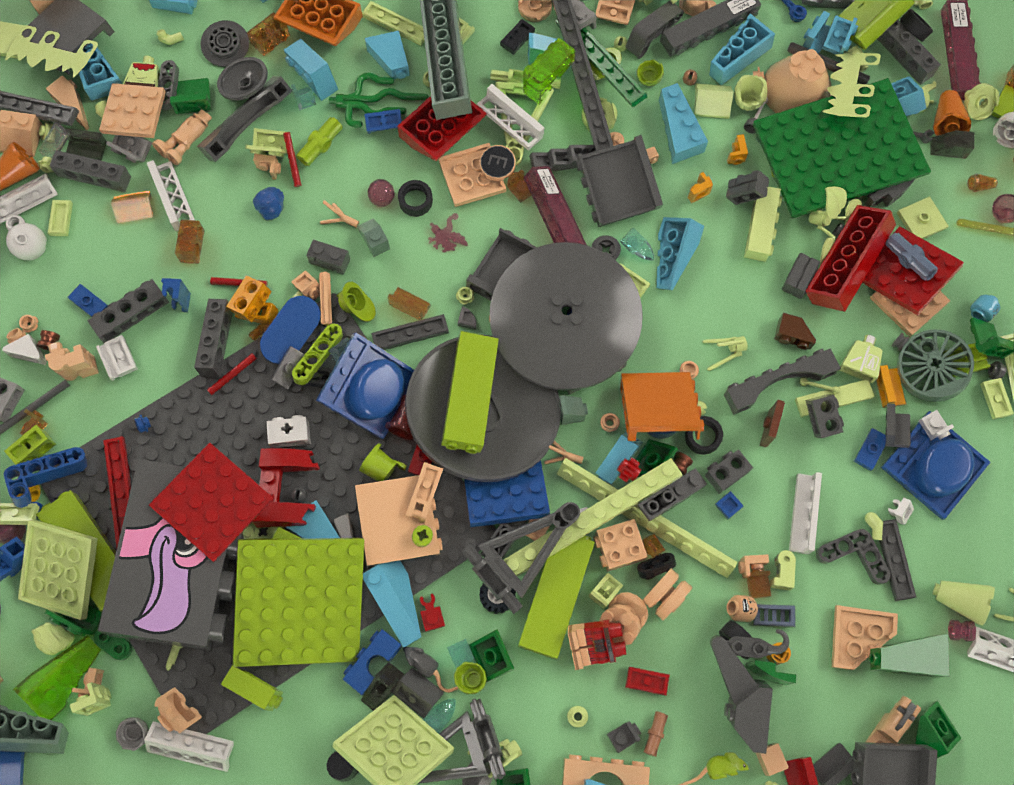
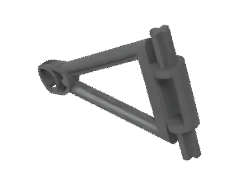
(498, 575)
(481, 744)

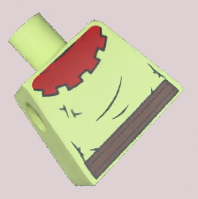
(143, 73)

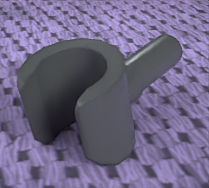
(925, 137)

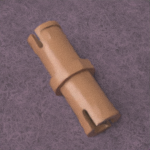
(655, 734)

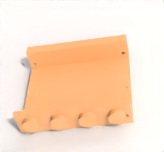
(384, 523)

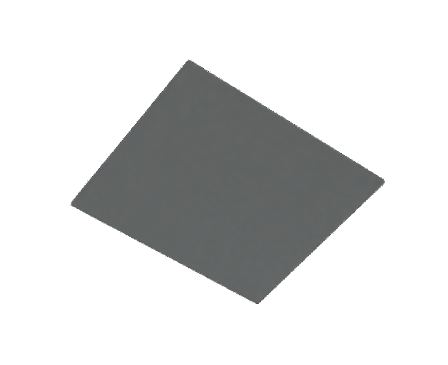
(237, 426)

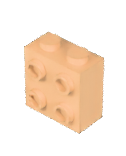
(620, 545)

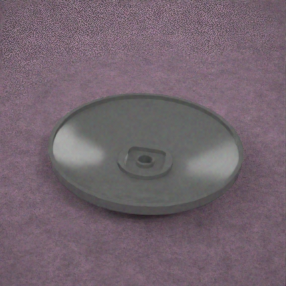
(557, 347)
(518, 427)

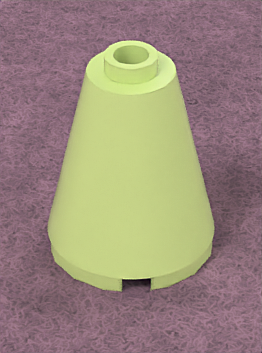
(966, 599)

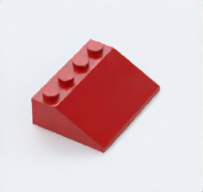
(435, 136)

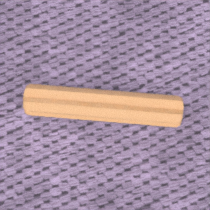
(325, 298)

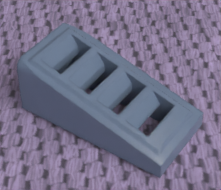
(774, 622)

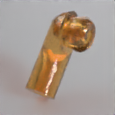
(258, 331)

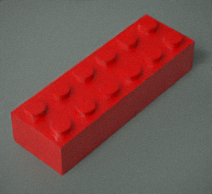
(851, 258)

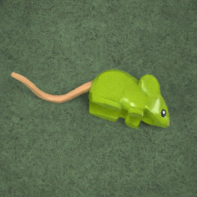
(721, 766)

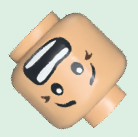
(742, 608)

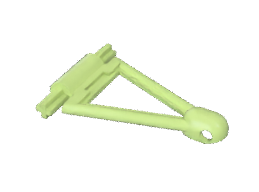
(515, 86)

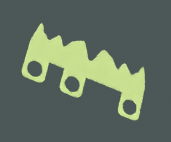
(54, 57)
(849, 88)

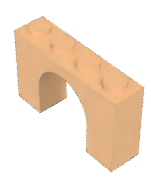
(577, 770)

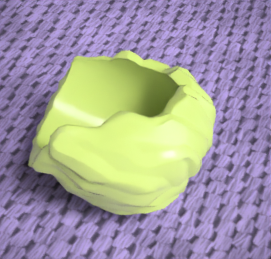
(750, 92)
(52, 638)

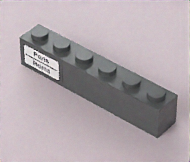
(707, 25)

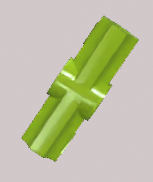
(319, 141)

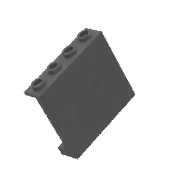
(72, 21)
(619, 182)
(498, 258)
(893, 764)

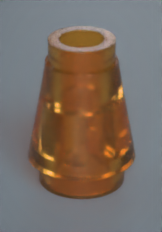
(981, 182)

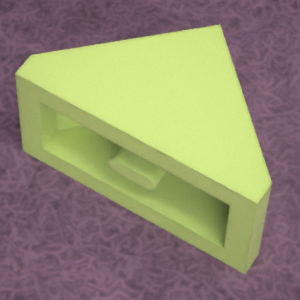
(605, 591)

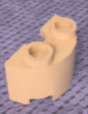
(174, 712)

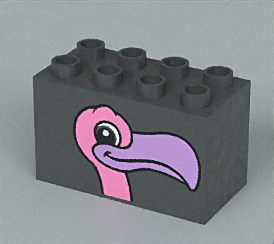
(159, 580)

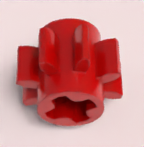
(629, 469)

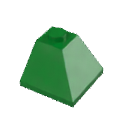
(937, 730)

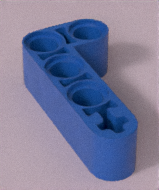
(46, 473)

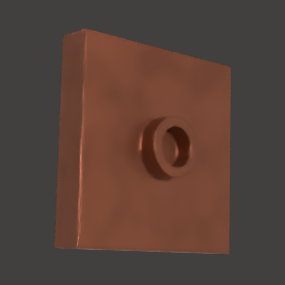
(772, 423)

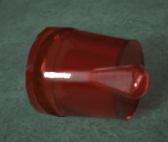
(398, 423)

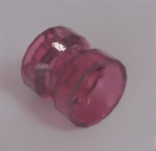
(961, 630)

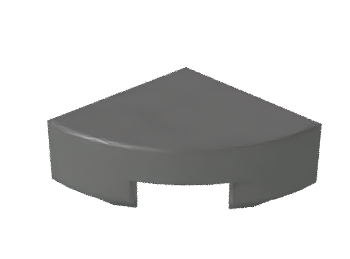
(467, 319)

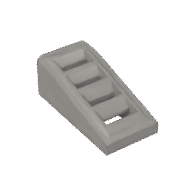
(344, 526)

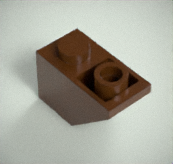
(794, 331)

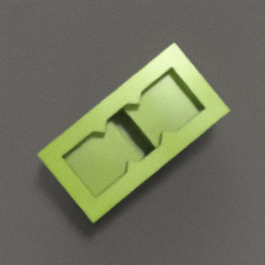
(30, 446)

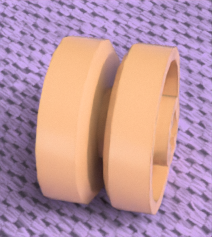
(667, 594)

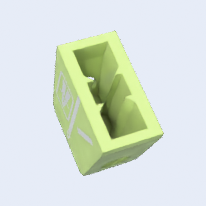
(863, 360)

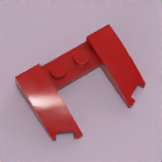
(272, 465)

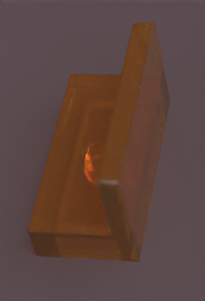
(132, 206)
(409, 303)

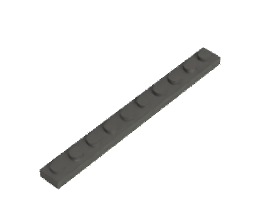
(583, 75)

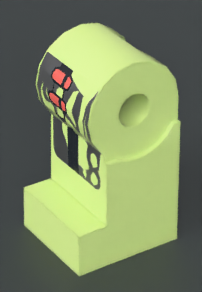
(785, 573)

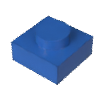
(729, 505)

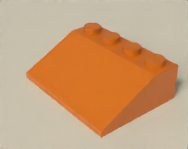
(322, 19)

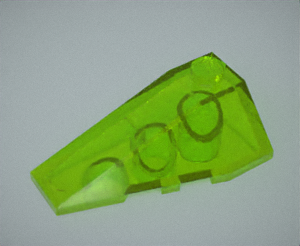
(52, 684)

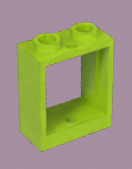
(252, 688)

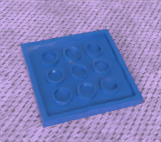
(508, 500)

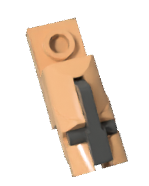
(895, 723)

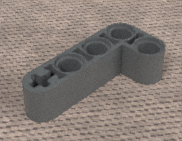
(652, 27)

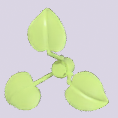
(835, 201)

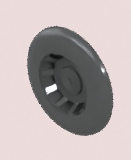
(221, 36)

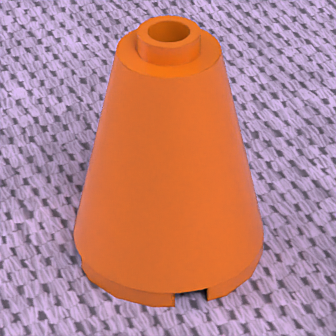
(951, 114)
(15, 165)

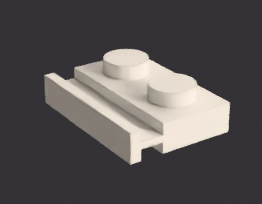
(117, 357)

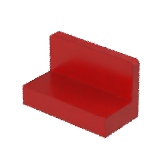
(800, 772)

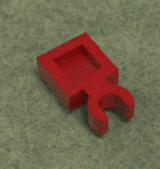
(432, 616)

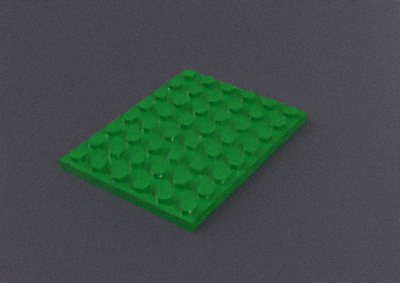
(827, 150)

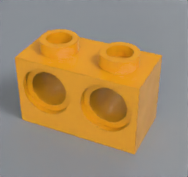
(249, 298)

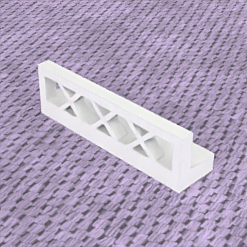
(518, 116)
(164, 194)
(26, 197)
(805, 513)
(991, 650)
(189, 747)

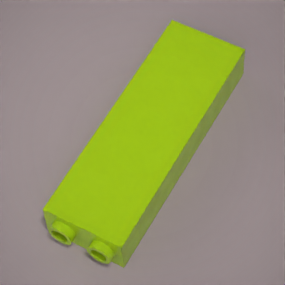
(470, 392)
(73, 515)
(556, 599)

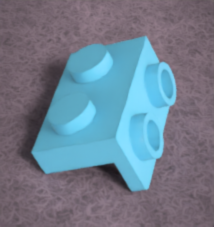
(839, 35)
(816, 36)

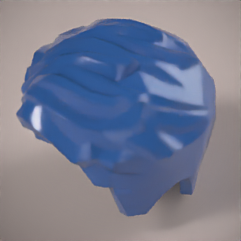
(269, 202)

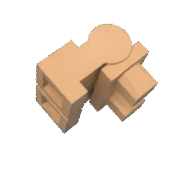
(71, 364)

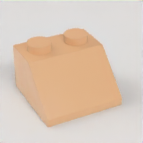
(19, 128)

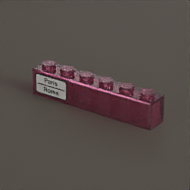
(960, 46)
(552, 206)

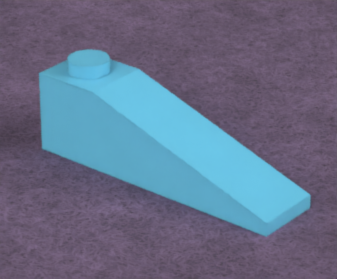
(909, 95)
(677, 244)
(392, 591)

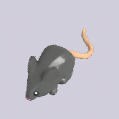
(425, 665)

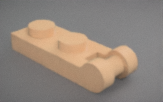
(424, 491)

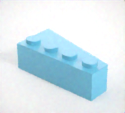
(743, 48)
(97, 75)
(681, 125)

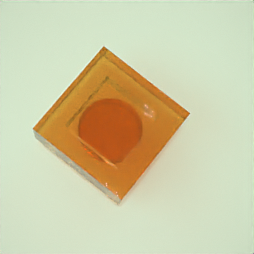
(653, 546)

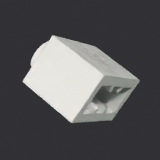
(297, 436)

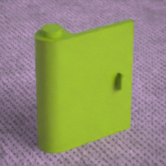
(874, 18)

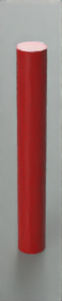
(292, 159)
(229, 281)
(231, 374)

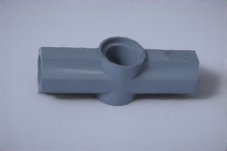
(911, 256)

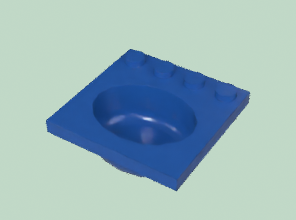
(366, 385)
(936, 469)

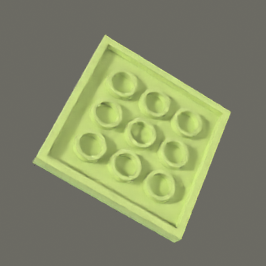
(57, 569)
(393, 746)

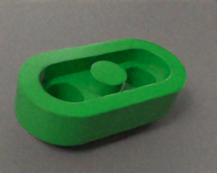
(111, 644)

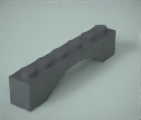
(224, 135)
(816, 367)

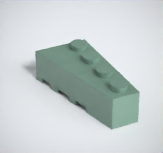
(30, 734)

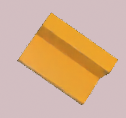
(890, 387)

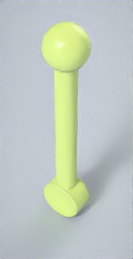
(803, 381)

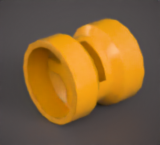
(779, 658)

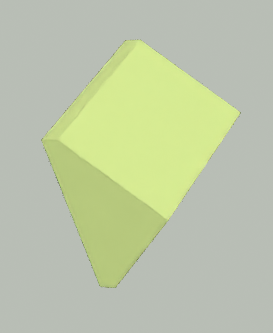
(713, 101)

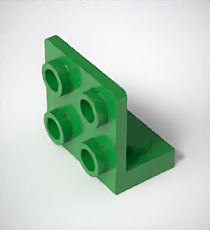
(192, 96)
(988, 341)
(76, 626)

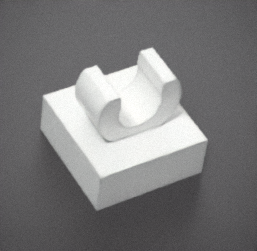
(903, 511)

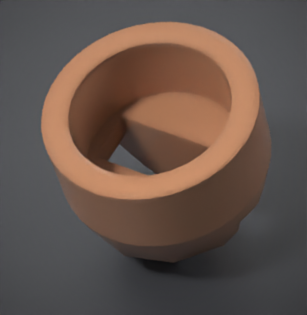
(690, 81)

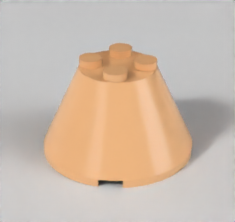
(797, 81)

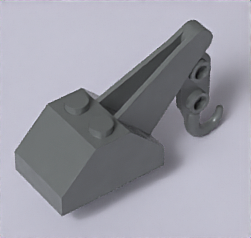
(749, 698)

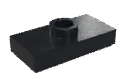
(517, 36)

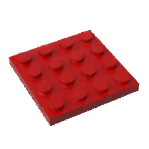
(905, 285)
(211, 502)

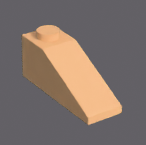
(65, 93)

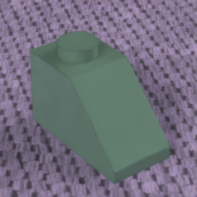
(374, 237)
(572, 409)

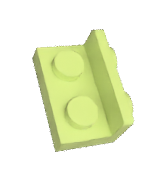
(98, 700)

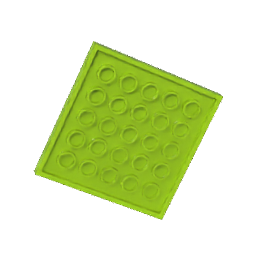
(297, 601)

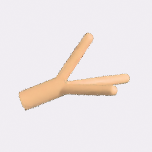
(344, 218)
(570, 456)

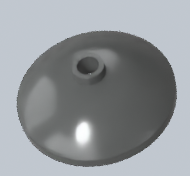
(242, 78)

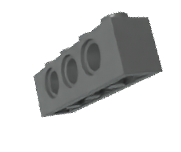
(909, 52)
(90, 171)
(138, 311)
(213, 338)

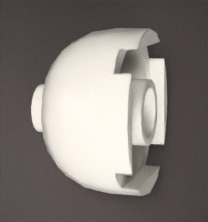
(1005, 130)
(26, 241)

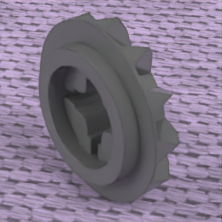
(607, 241)

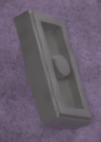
(283, 373)

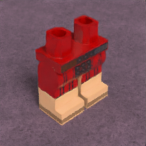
(594, 643)

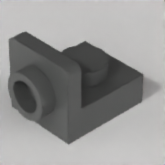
(624, 736)

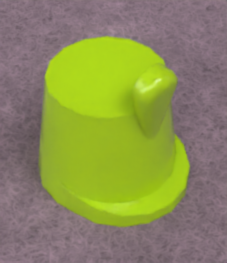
(379, 465)

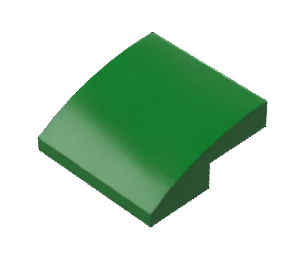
(767, 671)

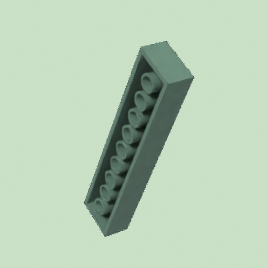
(445, 58)

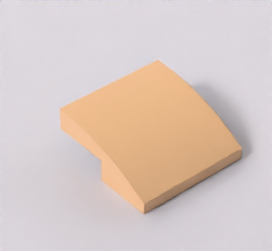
(615, 10)

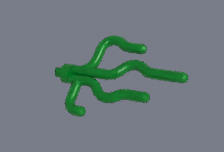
(356, 100)

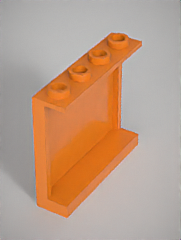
(660, 403)

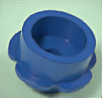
(142, 424)

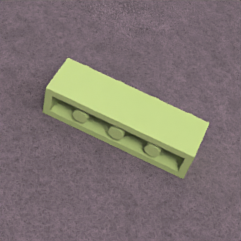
(762, 225)

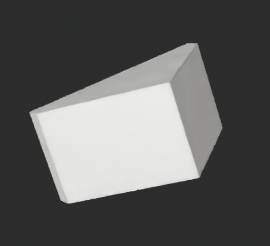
(25, 349)

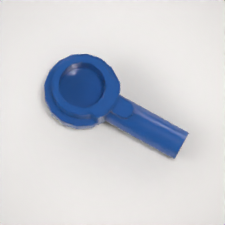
(797, 12)

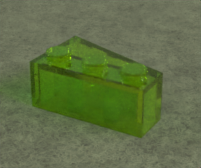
(546, 68)

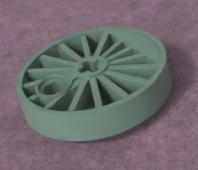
(947, 390)

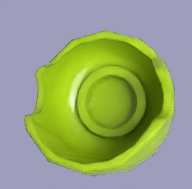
(650, 72)
(470, 678)

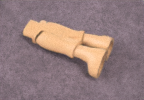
(184, 136)

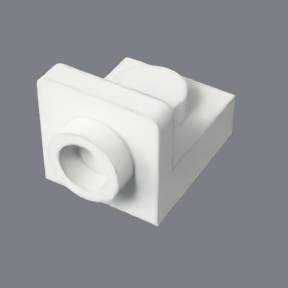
(935, 425)

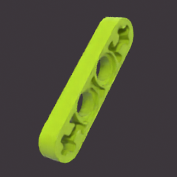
(314, 352)

